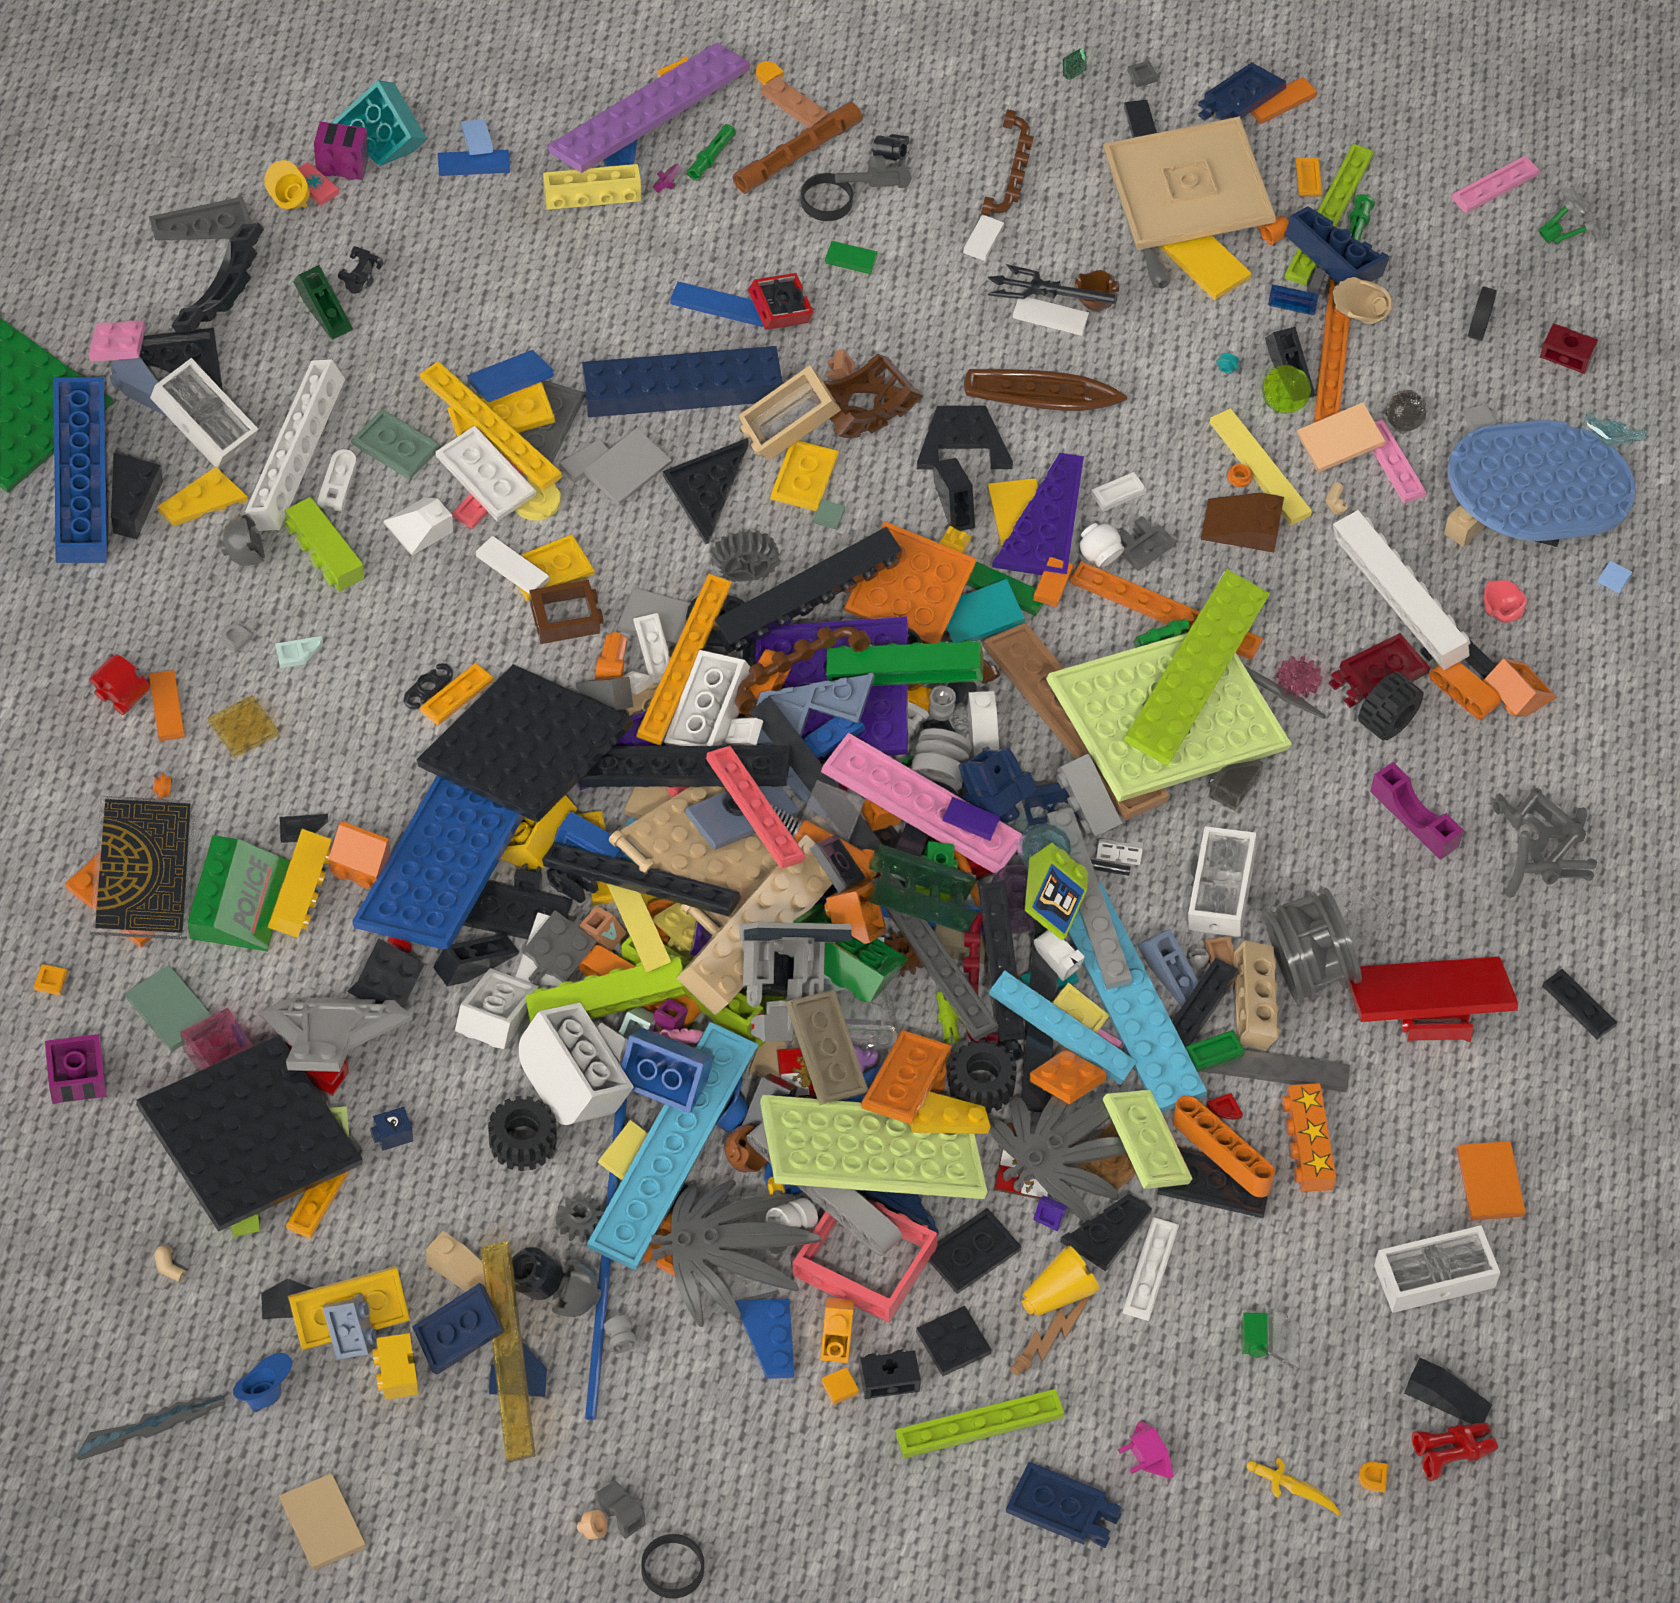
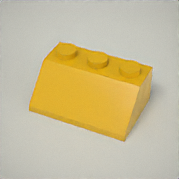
(535, 839)

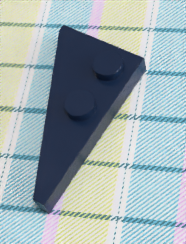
(905, 1204)

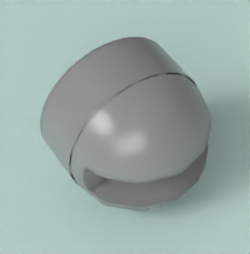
(1200, 959)

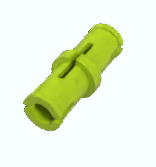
(948, 1019)

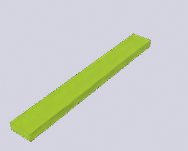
(1333, 206)

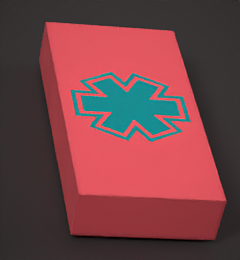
(320, 187)

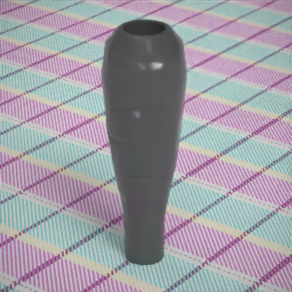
(1157, 271)

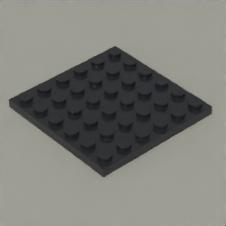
(525, 743)
(248, 1133)

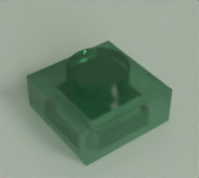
(1074, 64)

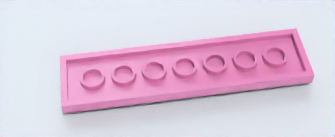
(915, 801)

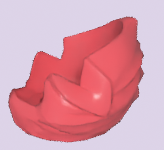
(1504, 601)

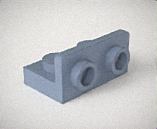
(350, 1327)

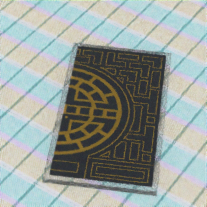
(143, 867)

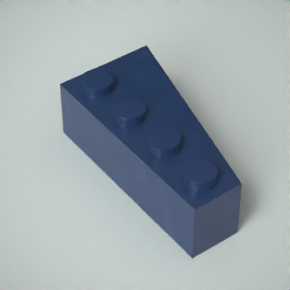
(1334, 247)

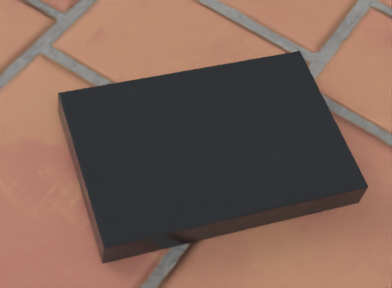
(973, 1250)

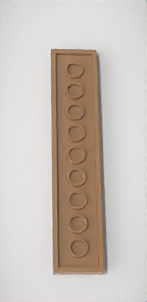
(1027, 665)

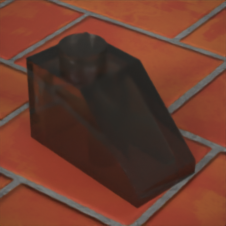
(1234, 783)

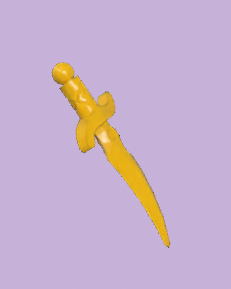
(1292, 1484)

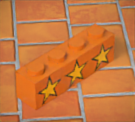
(1310, 1137)

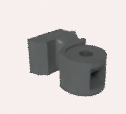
(616, 1503)

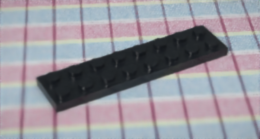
(683, 766)

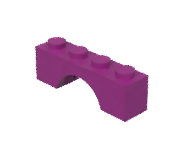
(1396, 793)

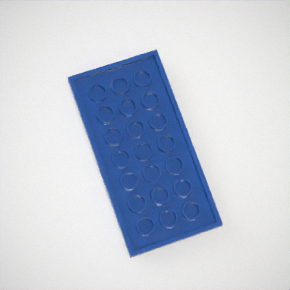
(438, 867)

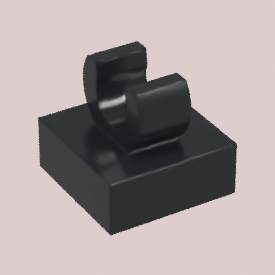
(528, 879)

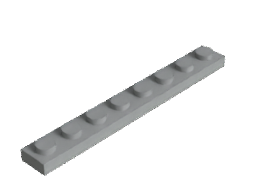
(1094, 909)

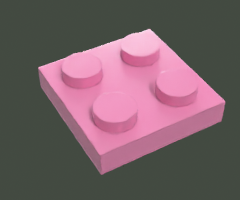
(117, 341)

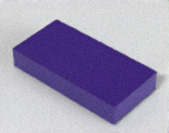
(971, 818)

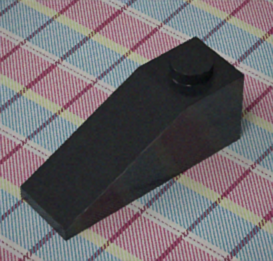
(1286, 350)
(473, 958)
(1446, 1392)

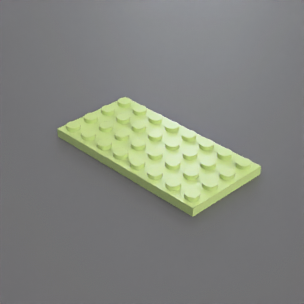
(866, 1151)

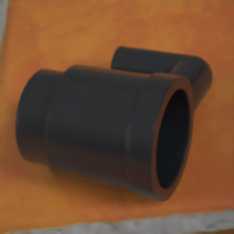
(891, 147)

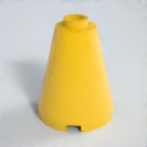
(1060, 1284)

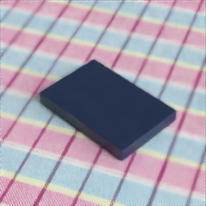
(458, 1328)

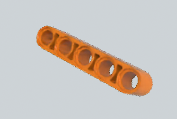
(602, 961)
(1223, 1146)

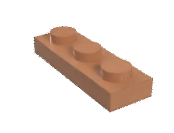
(793, 102)

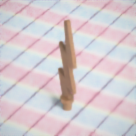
(1023, 1361)

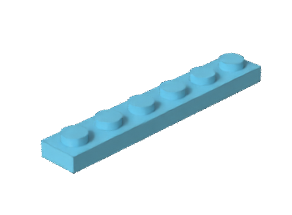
(1062, 1027)

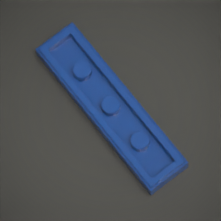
(715, 303)

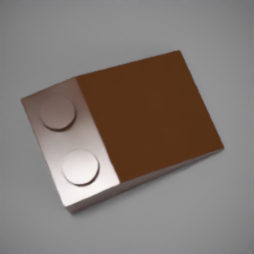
(1244, 520)

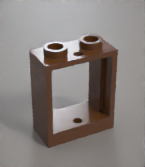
(570, 628)

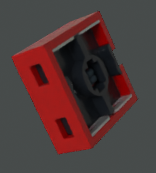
(780, 301)

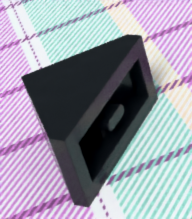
(276, 1301)

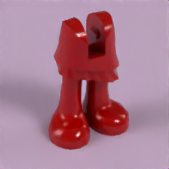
(1459, 1436)

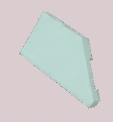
(297, 651)

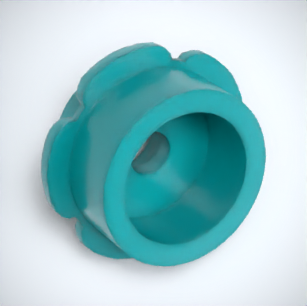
(1228, 363)

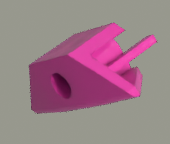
(1149, 1451)

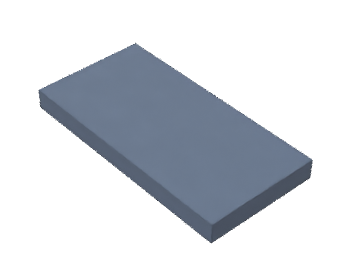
(723, 828)

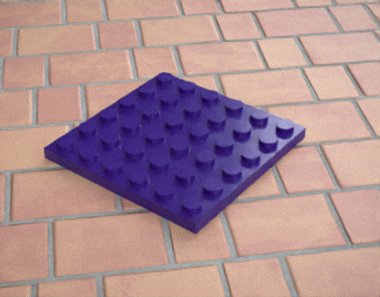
(887, 705)

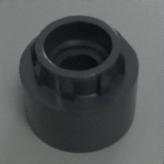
(536, 1273)

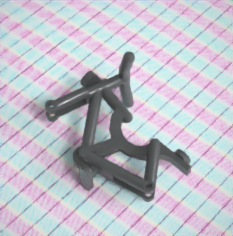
(1567, 831)

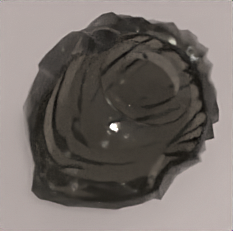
(1406, 411)

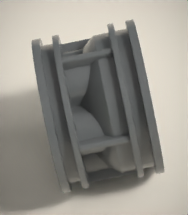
(1312, 945)

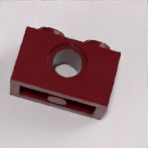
(1568, 348)

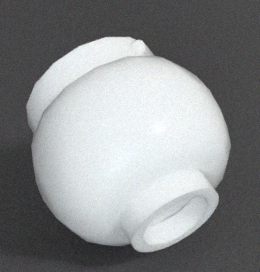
(1101, 544)

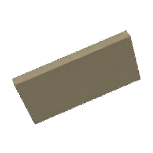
(827, 1047)

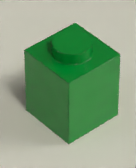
(1254, 1334)

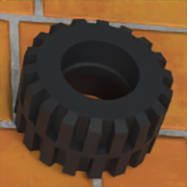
(1390, 706)
(987, 1058)
(528, 1151)

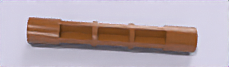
(786, 154)

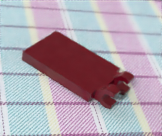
(1374, 664)

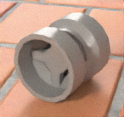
(942, 703)
(620, 1334)

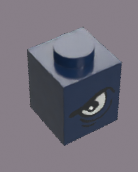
(392, 1129)

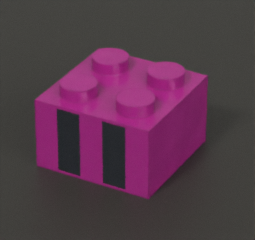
(341, 150)
(75, 1068)

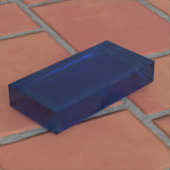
(1293, 300)

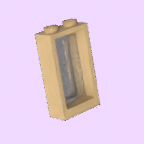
(788, 413)

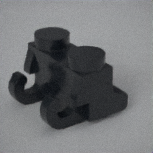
(355, 281)

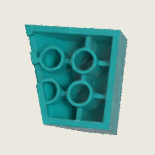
(388, 120)

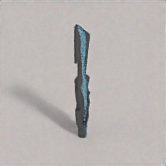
(149, 1425)

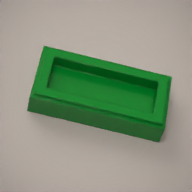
(851, 257)
(1215, 1050)

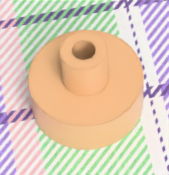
(593, 1524)

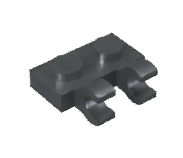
(1148, 547)

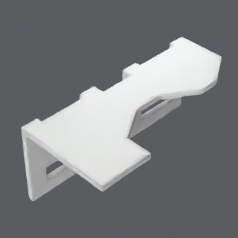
(1124, 853)

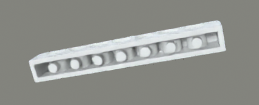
(295, 445)

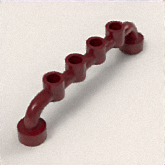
(972, 965)

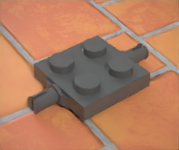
(558, 947)

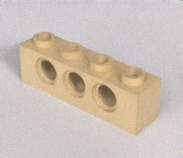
(1256, 995)

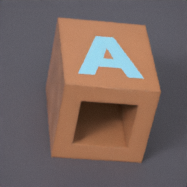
(603, 928)

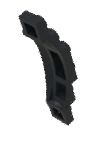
(228, 282)

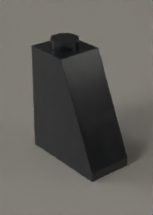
(955, 493)

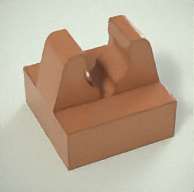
(841, 364)

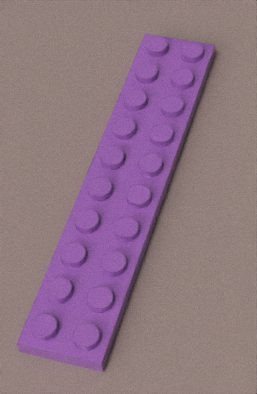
(649, 107)

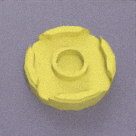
(542, 505)

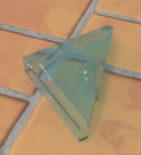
(1613, 432)

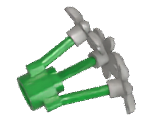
(1552, 229)

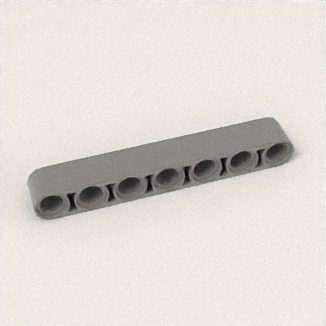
(843, 1205)

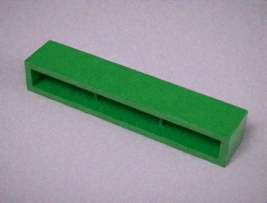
(909, 663)

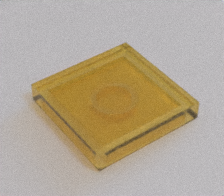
(243, 726)

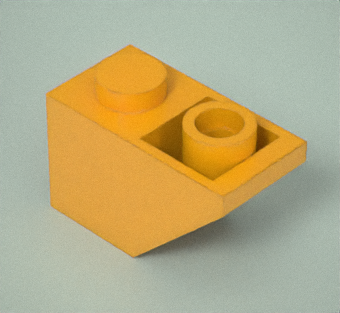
(837, 1330)

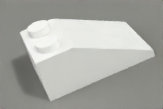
(494, 1009)

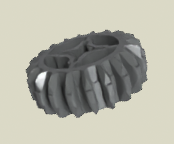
(745, 556)

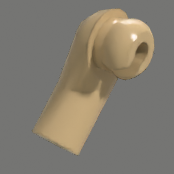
(1333, 499)
(164, 1263)

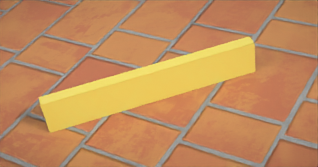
(1260, 464)
(640, 927)

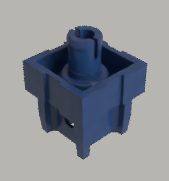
(996, 782)

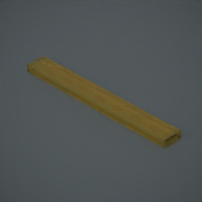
(509, 1354)

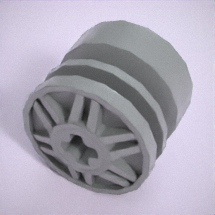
(940, 755)

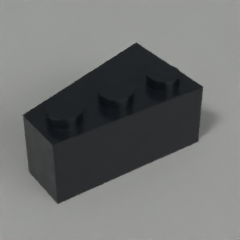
(133, 493)

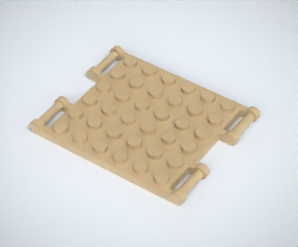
(679, 848)

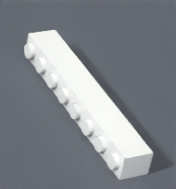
(1402, 590)

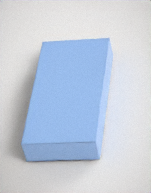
(477, 137)

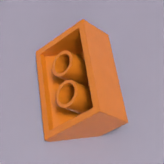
(854, 908)

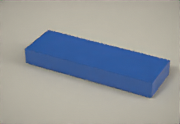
(464, 164)

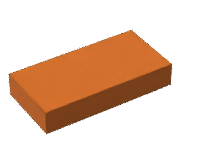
(1052, 584)

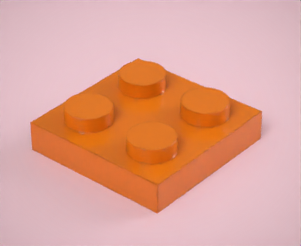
(1067, 1076)

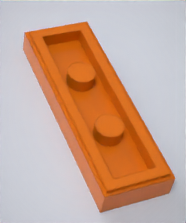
(1293, 96)
(166, 705)

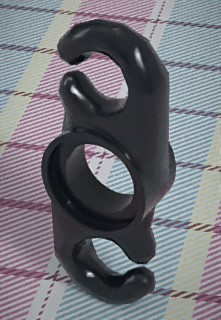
(417, 691)

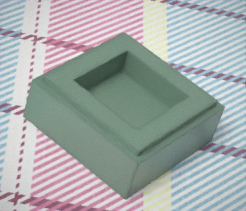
(829, 514)

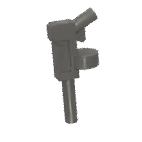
(879, 174)

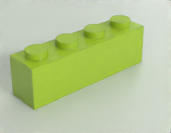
(323, 544)

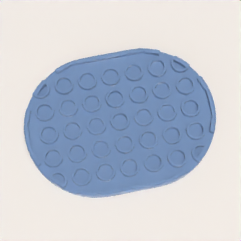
(1541, 480)

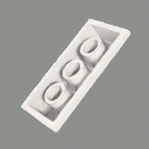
(708, 701)

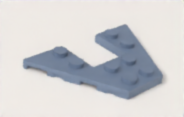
(837, 698)

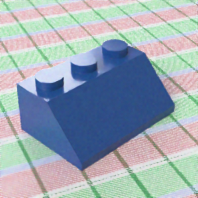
(666, 1069)

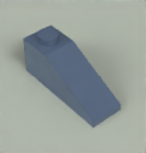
(134, 381)
(1169, 965)

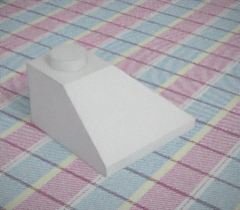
(421, 524)

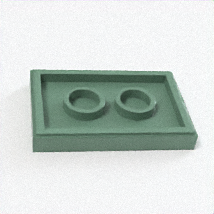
(395, 444)
(167, 1006)

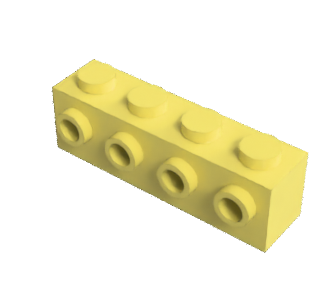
(592, 187)

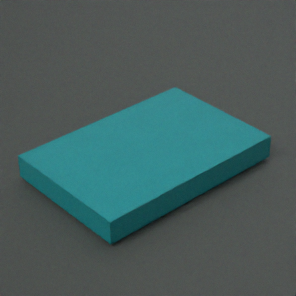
(985, 613)

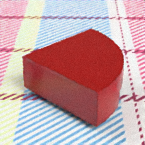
(1225, 1106)

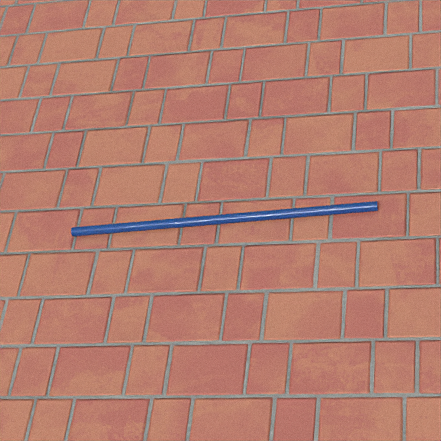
(603, 1284)

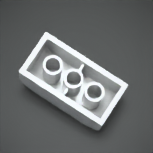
(572, 1065)

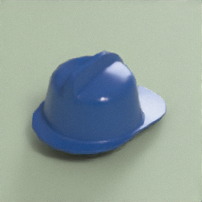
(734, 1112)
(263, 1383)

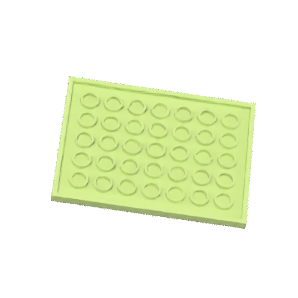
(1110, 693)

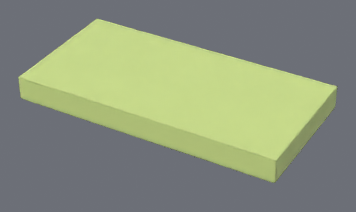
(1147, 1139)

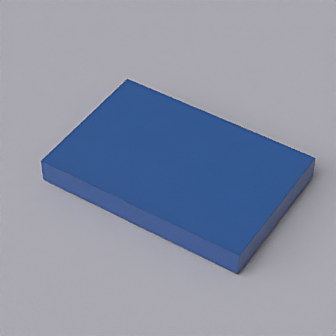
(510, 375)

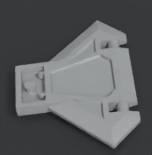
(327, 1028)

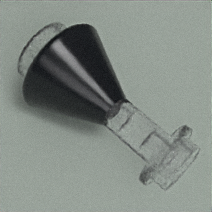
(961, 689)

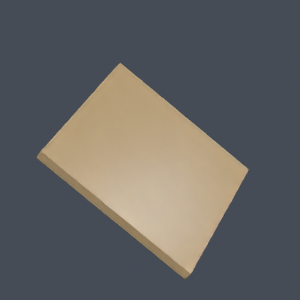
(1189, 183)

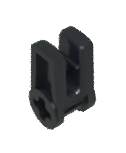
(572, 885)

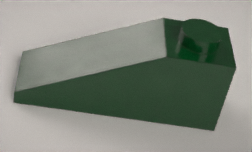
(322, 302)

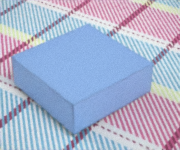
(1615, 577)

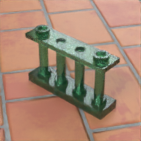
(928, 874)

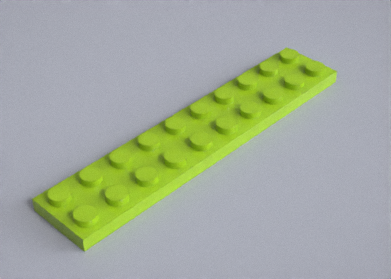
(1196, 667)

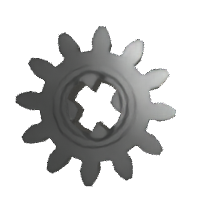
(587, 1216)

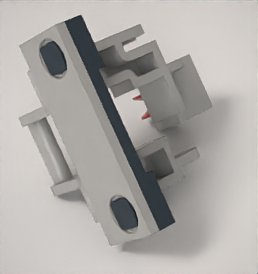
(807, 946)

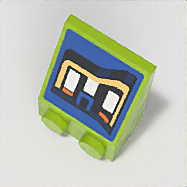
(1055, 889)

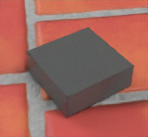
(1142, 74)

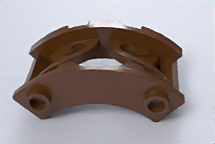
(855, 420)

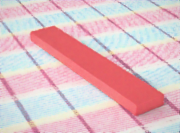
(755, 807)

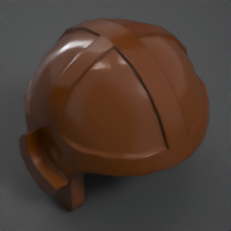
(1100, 282)

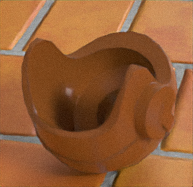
(740, 1153)

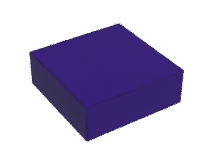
(1050, 1213)

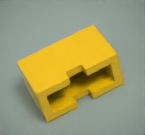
(396, 1366)

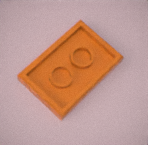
(1490, 1180)

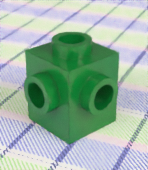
(941, 853)

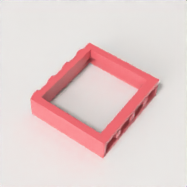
(844, 1288)

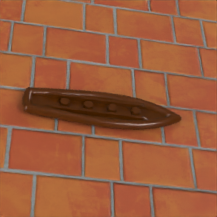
(1041, 389)

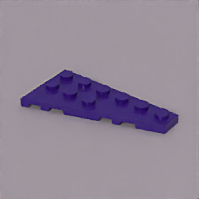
(1046, 522)

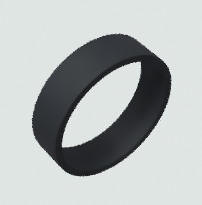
(826, 215)
(1482, 313)
(672, 1593)

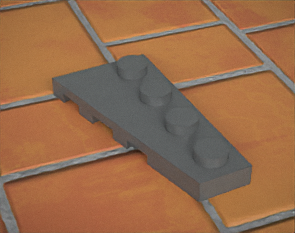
(205, 221)

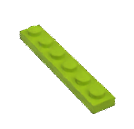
(979, 1423)

